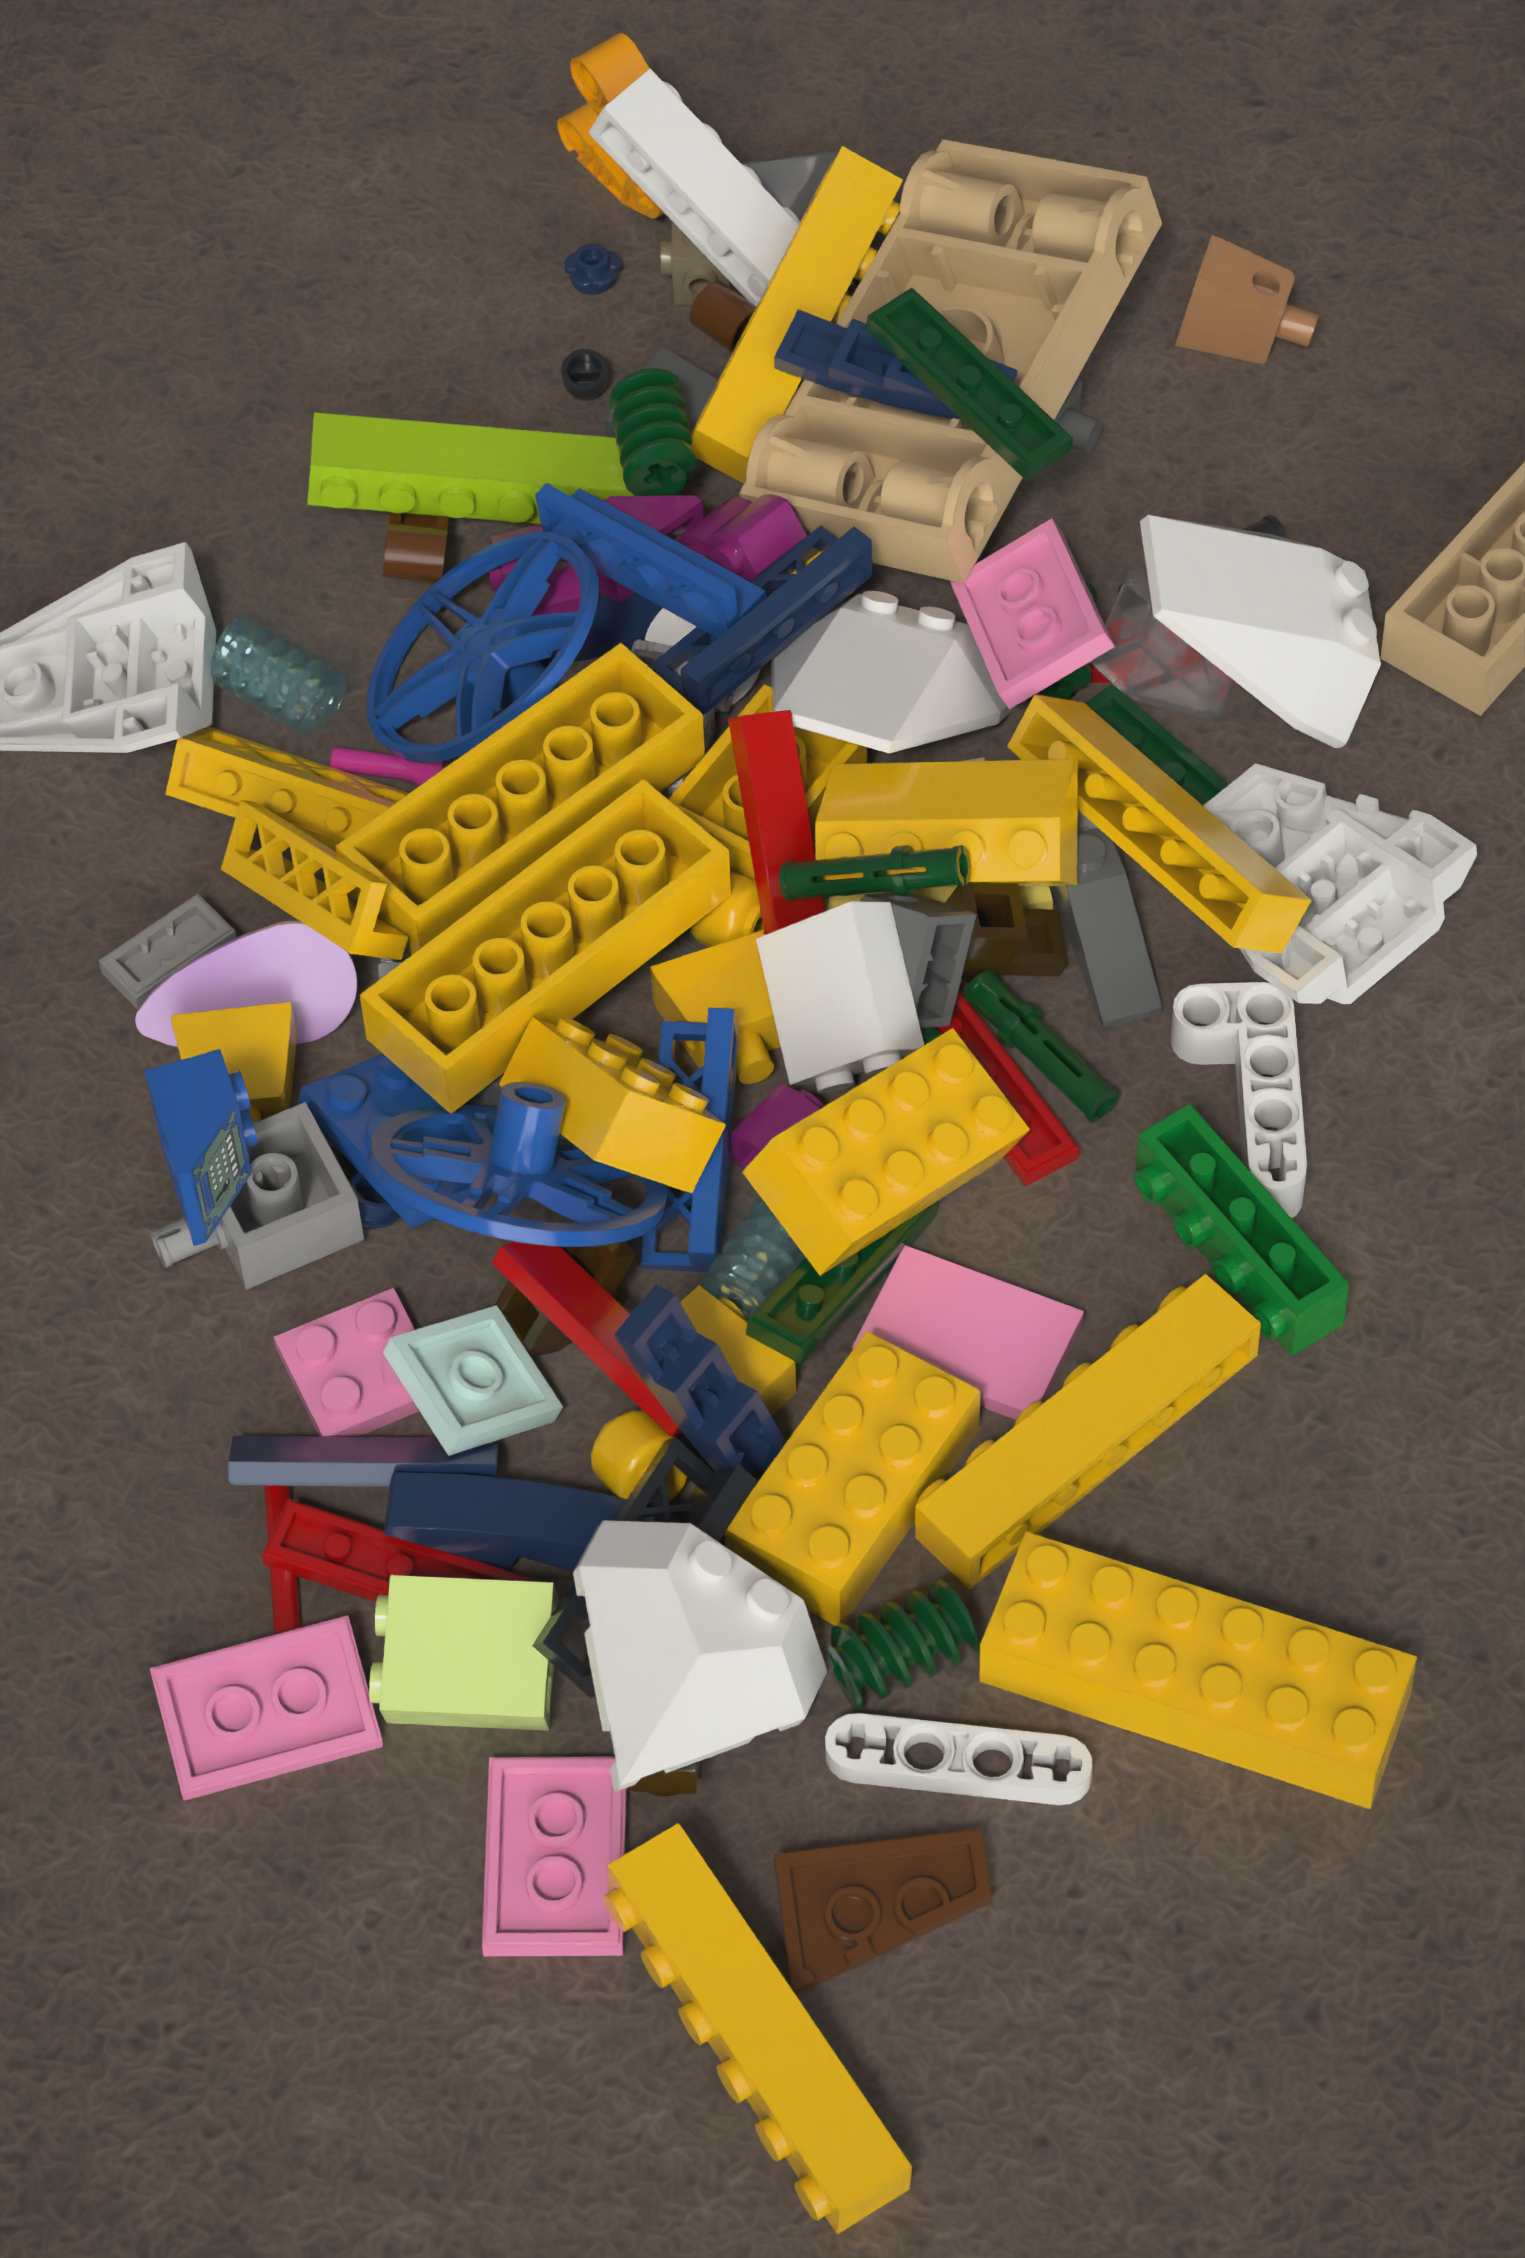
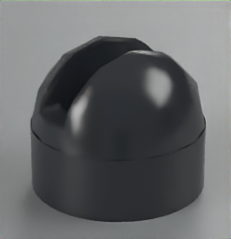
(584, 366)

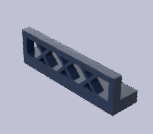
(775, 622)

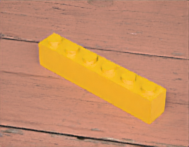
(811, 276)
(1164, 827)
(1085, 1429)
(757, 2030)

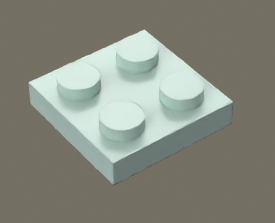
(472, 1380)

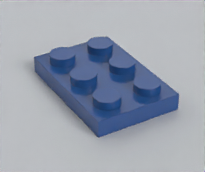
(362, 1098)

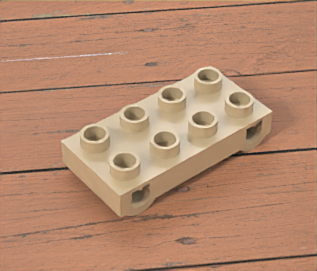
(1029, 271)

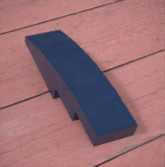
(856, 364)
(698, 1386)
(497, 1517)

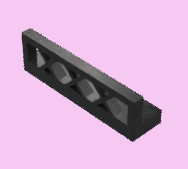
(708, 1508)

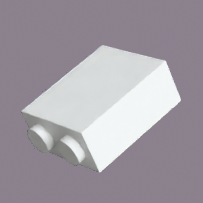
(840, 995)

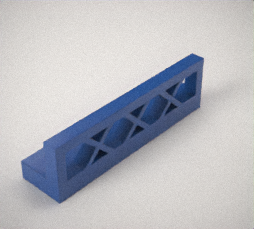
(649, 561)
(709, 1194)

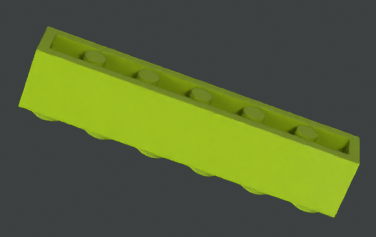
(453, 467)

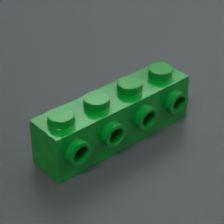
(1240, 1231)

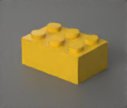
(713, 793)
(619, 1105)

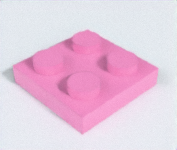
(342, 1367)

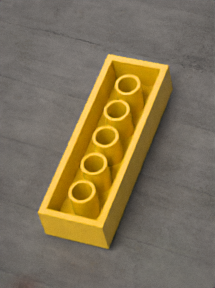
(524, 792)
(546, 943)
(1197, 1669)

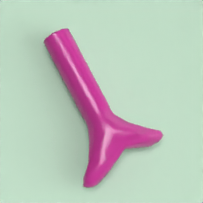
(384, 765)

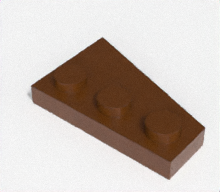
(874, 1897)

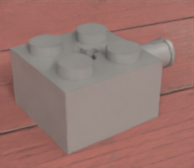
(286, 1212)

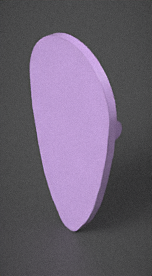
(260, 969)

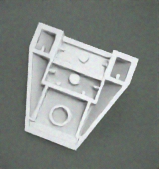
(1269, 616)
(112, 662)
(886, 676)

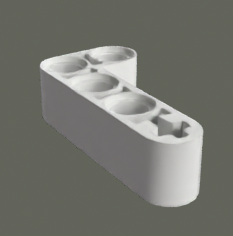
(1256, 1050)

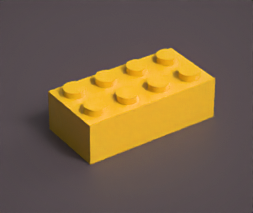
(885, 1151)
(853, 1476)

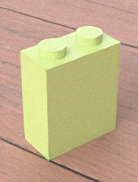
(463, 1653)

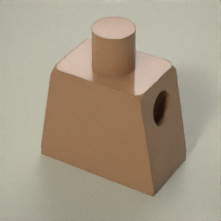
(1242, 306)

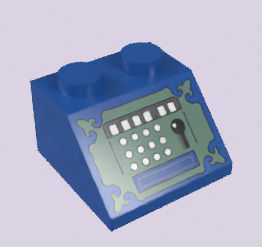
(203, 1135)

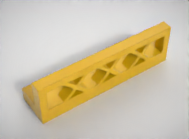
(322, 801)
(303, 895)

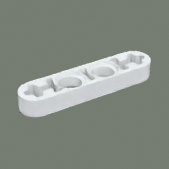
(960, 1747)

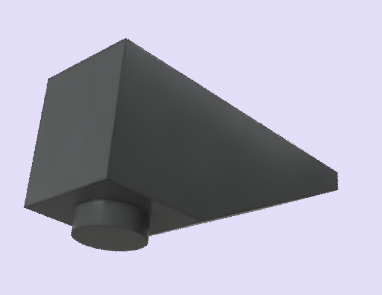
(1107, 933)

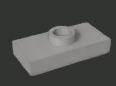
(164, 948)

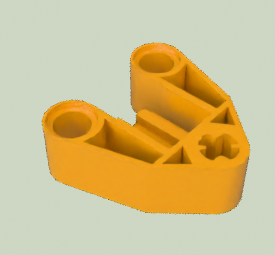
(600, 78)

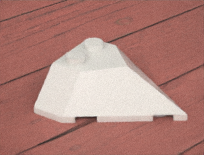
(689, 1647)

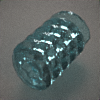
(276, 677)
(753, 1261)

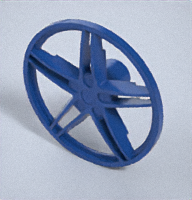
(492, 656)
(518, 1158)

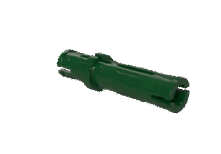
(942, 868)
(1022, 1027)

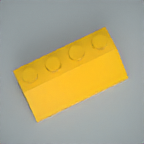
(1007, 814)

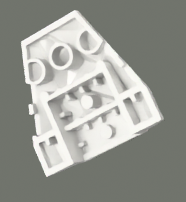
(1369, 876)

